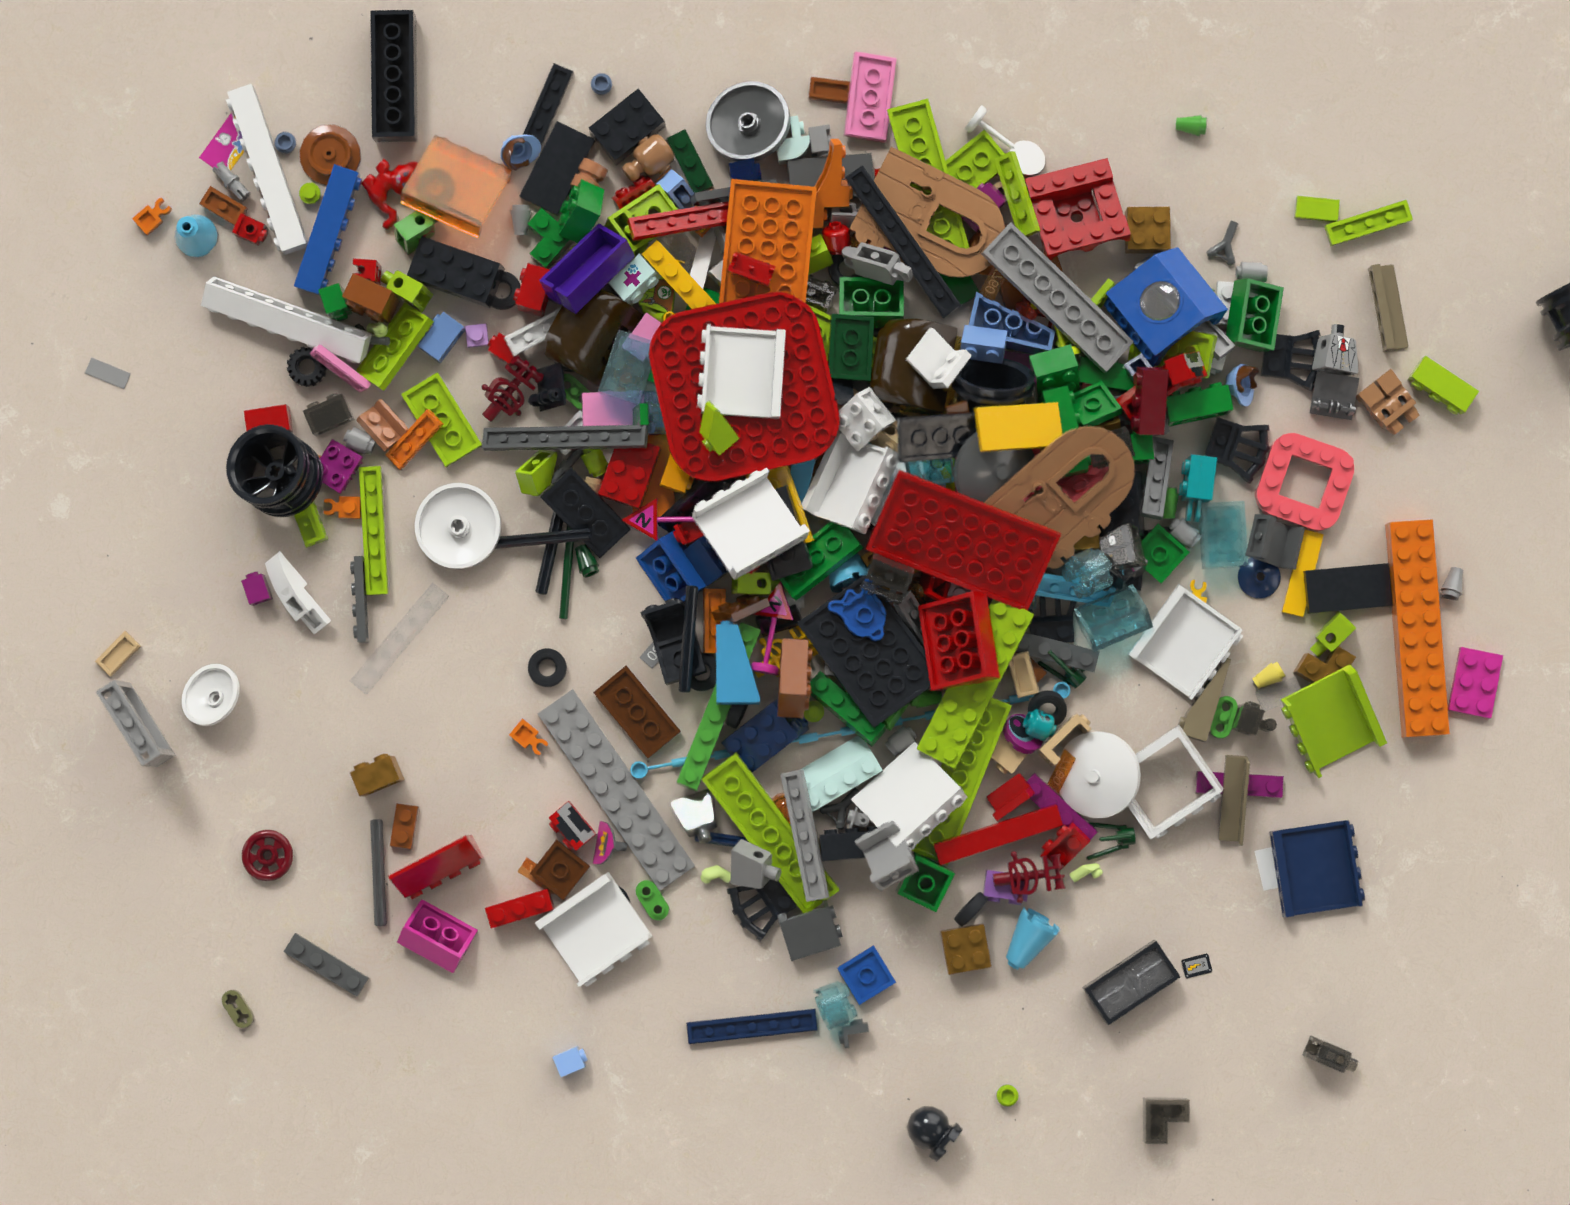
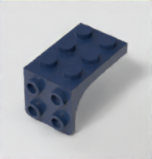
(764, 736)

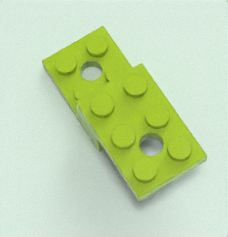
(653, 199)

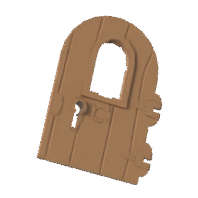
(917, 209)
(1051, 505)

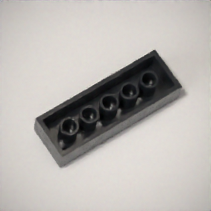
(393, 75)

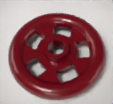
(249, 858)

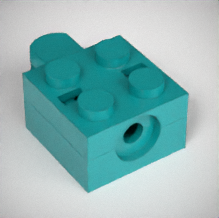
(1197, 483)

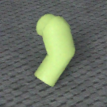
(378, 329)
(1084, 870)
(715, 872)

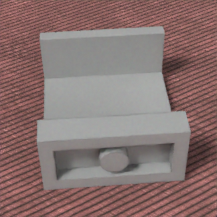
(886, 860)

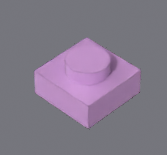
(477, 335)

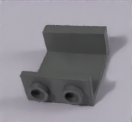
(1274, 542)
(810, 932)

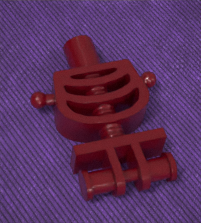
(497, 405)
(1009, 878)

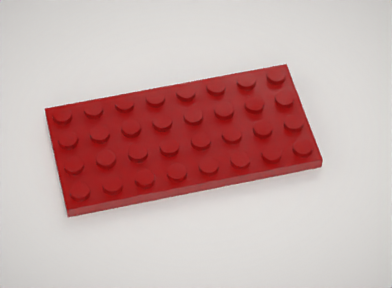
(963, 540)

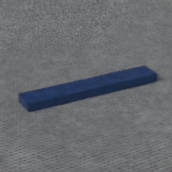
(751, 1026)

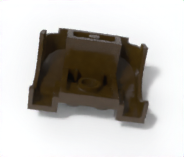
(587, 338)
(893, 376)

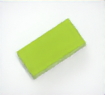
(1317, 208)

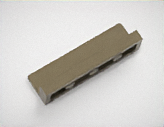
(1388, 307)
(1234, 798)

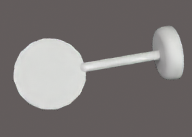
(1028, 154)

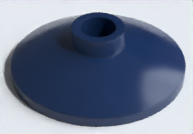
(1252, 586)

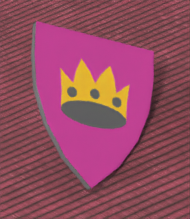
(606, 844)

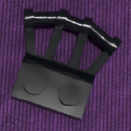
(1278, 362)
(1224, 443)
(1055, 626)
(776, 901)

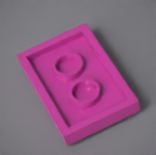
(1475, 682)

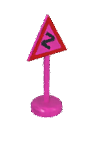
(646, 519)
(778, 609)

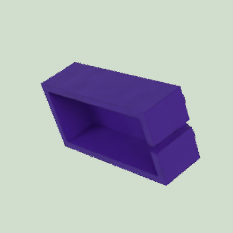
(587, 268)

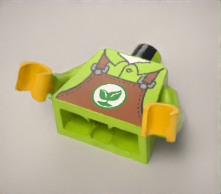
(659, 300)

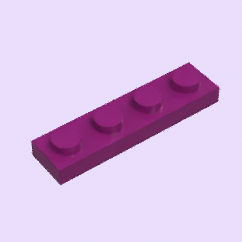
(1257, 786)
(1046, 796)

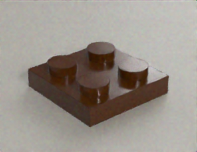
(741, 608)
(560, 869)

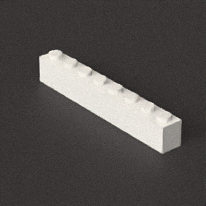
(267, 168)
(285, 319)

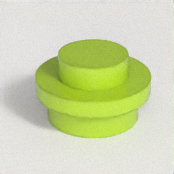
(309, 193)
(815, 711)
(1007, 1095)

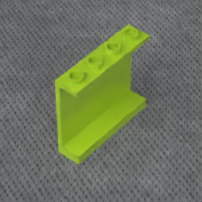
(1332, 718)

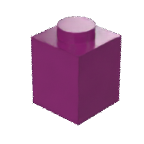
(256, 588)

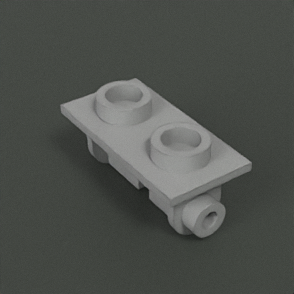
(857, 818)

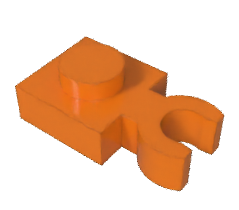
(149, 219)
(347, 507)
(526, 734)

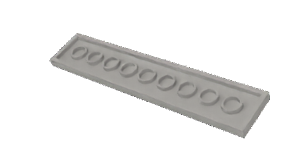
(616, 789)

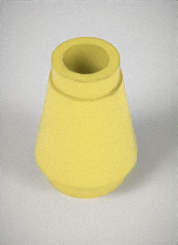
(1269, 675)

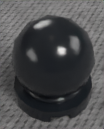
(931, 1130)

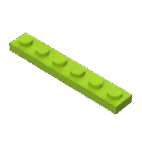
(373, 530)

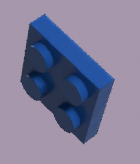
(866, 975)

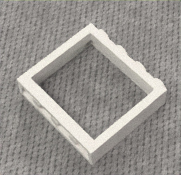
(1195, 806)

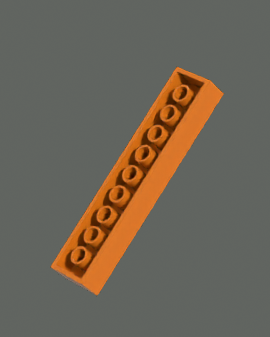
(1417, 628)

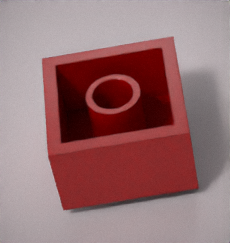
(531, 296)

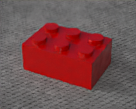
(629, 475)

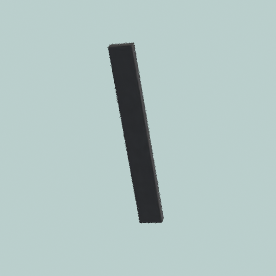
(902, 241)

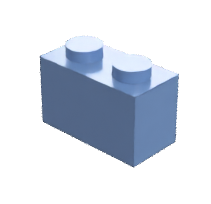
(441, 337)
(984, 343)

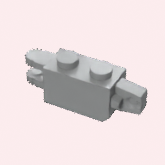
(876, 263)

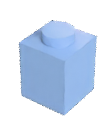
(570, 1060)

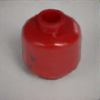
(836, 237)

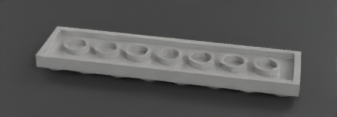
(1057, 297)

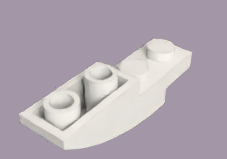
(291, 591)

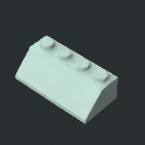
(839, 771)

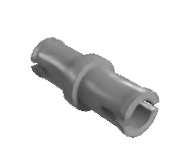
(231, 181)

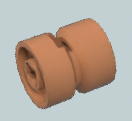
(590, 172)

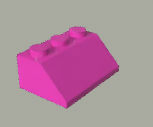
(437, 936)

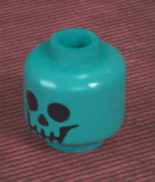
(1039, 724)

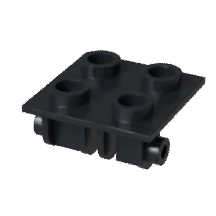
(550, 389)

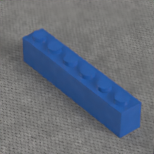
(327, 229)

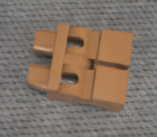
(1387, 411)

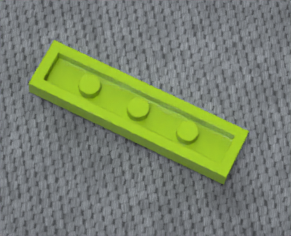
(1017, 193)
(1368, 222)

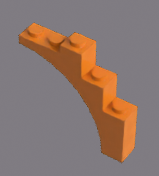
(831, 188)

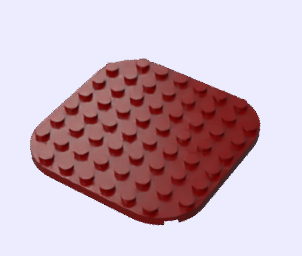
(808, 405)

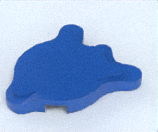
(861, 613)

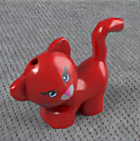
(379, 186)

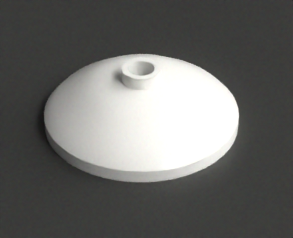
(210, 695)

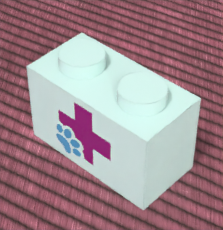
(635, 280)

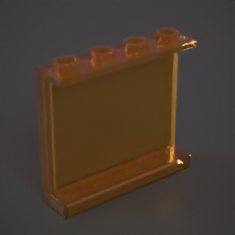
(455, 185)

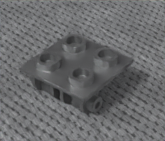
(1334, 395)

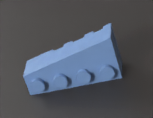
(1022, 333)

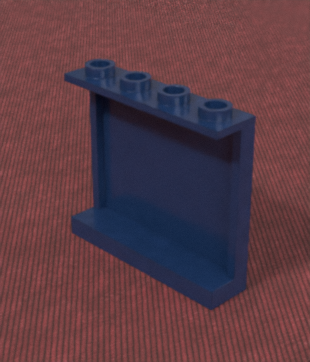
(1316, 868)

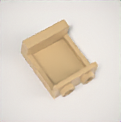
(1046, 751)

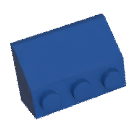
(669, 568)

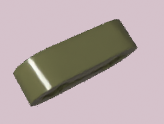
(233, 1011)

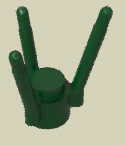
(1073, 675)
(1124, 837)

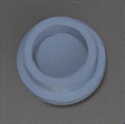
(601, 84)
(285, 142)

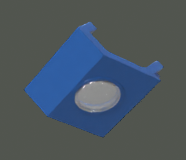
(1163, 303)

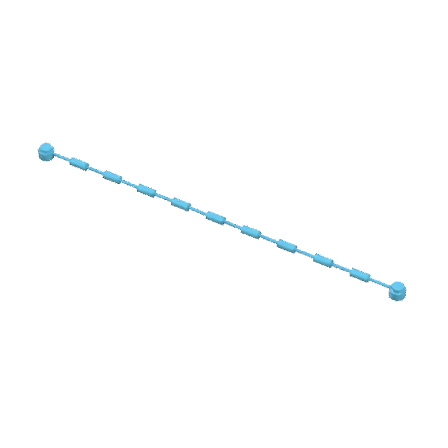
(640, 769)

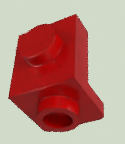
(687, 532)

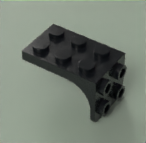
(666, 630)

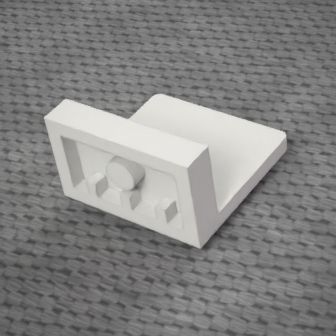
(937, 360)
(863, 418)

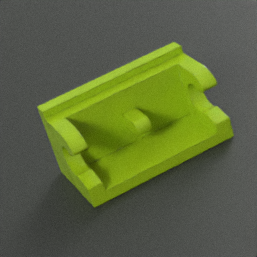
(311, 526)

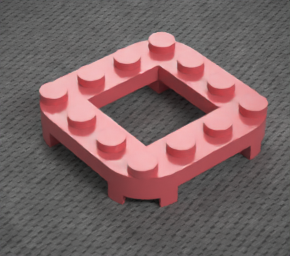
(1293, 511)

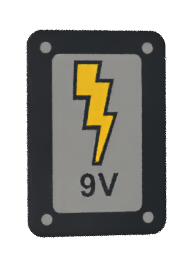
(1196, 965)

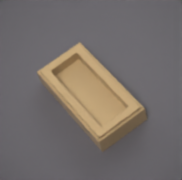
(118, 653)
(1023, 675)

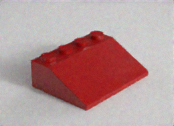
(958, 641)
(437, 866)

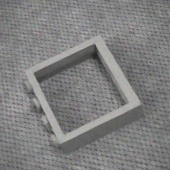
(135, 723)

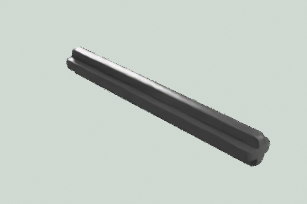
(378, 872)

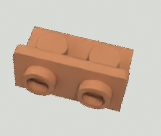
(382, 425)

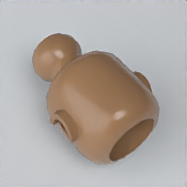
(650, 156)

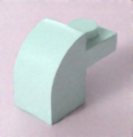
(796, 146)

